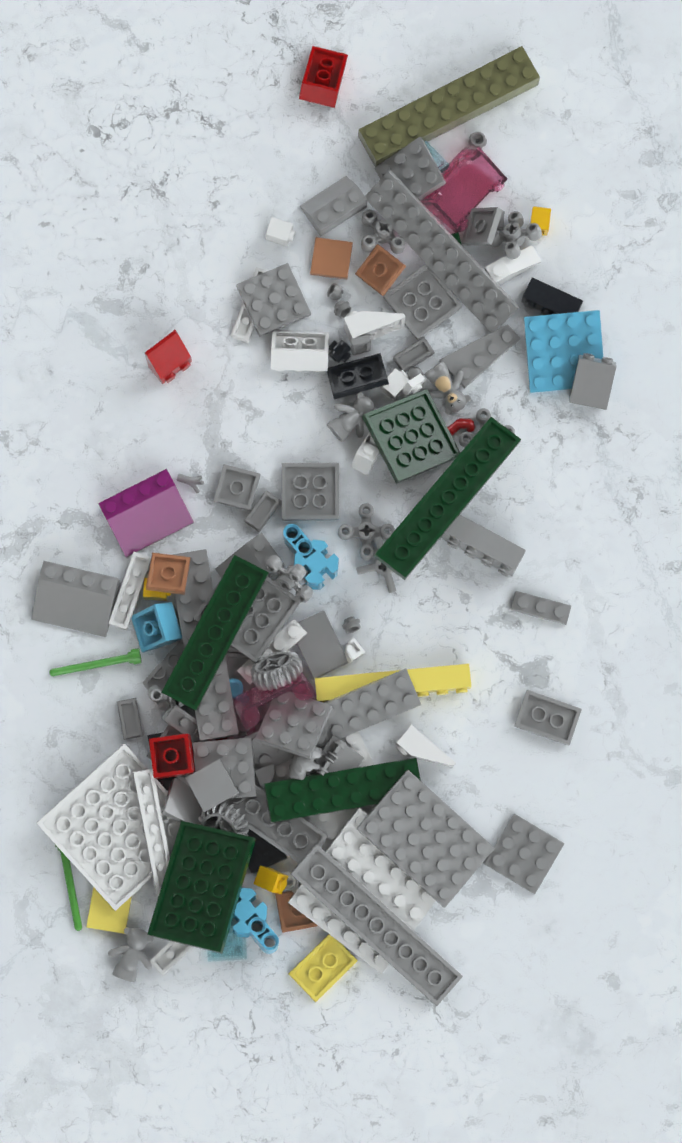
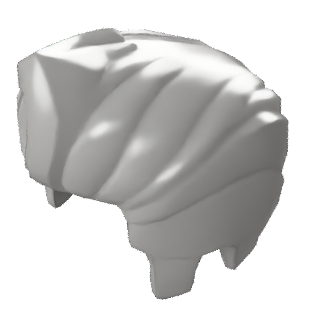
(303, 766)

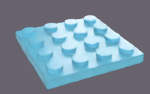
(555, 345)

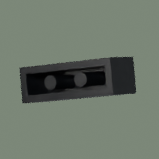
(549, 299)

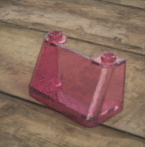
(467, 184)
(248, 702)

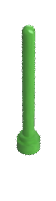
(132, 657)
(71, 891)

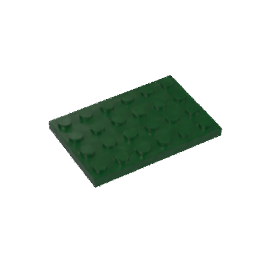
(201, 887)

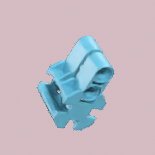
(314, 559)
(249, 916)

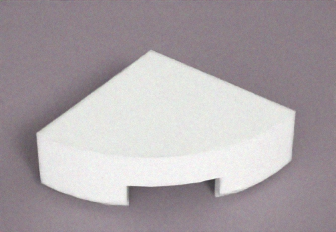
(353, 650)

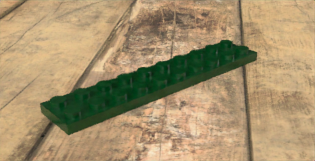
(447, 498)

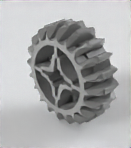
(276, 670)
(228, 819)

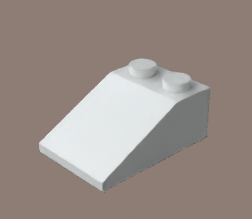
(372, 323)

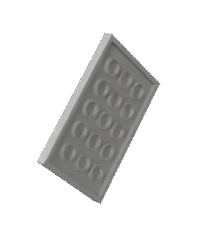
(425, 838)

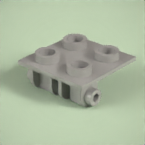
(337, 757)

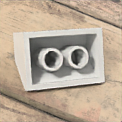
(299, 351)

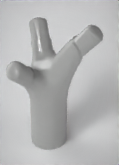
(192, 481)

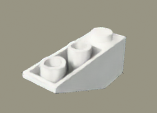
(366, 455)

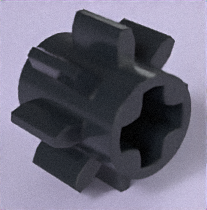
(339, 351)

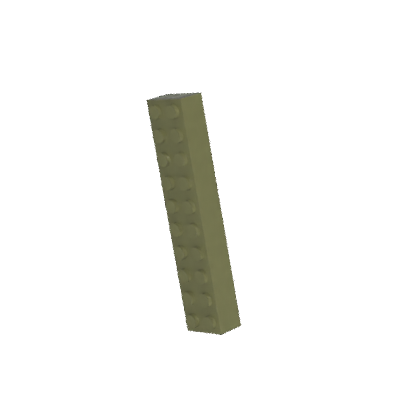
(450, 105)

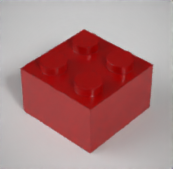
(172, 756)

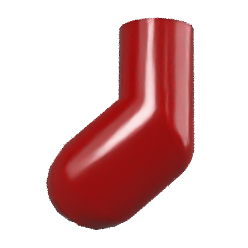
(462, 423)

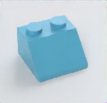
(156, 626)

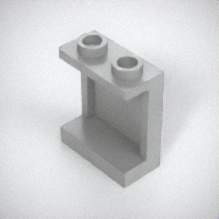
(593, 381)

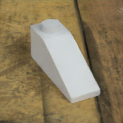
(507, 269)
(419, 747)

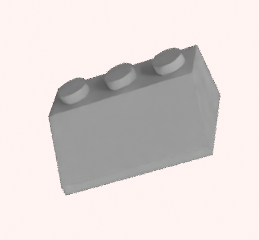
(334, 205)

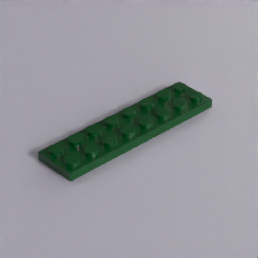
(215, 632)
(334, 790)

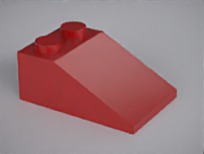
(323, 76)
(168, 357)

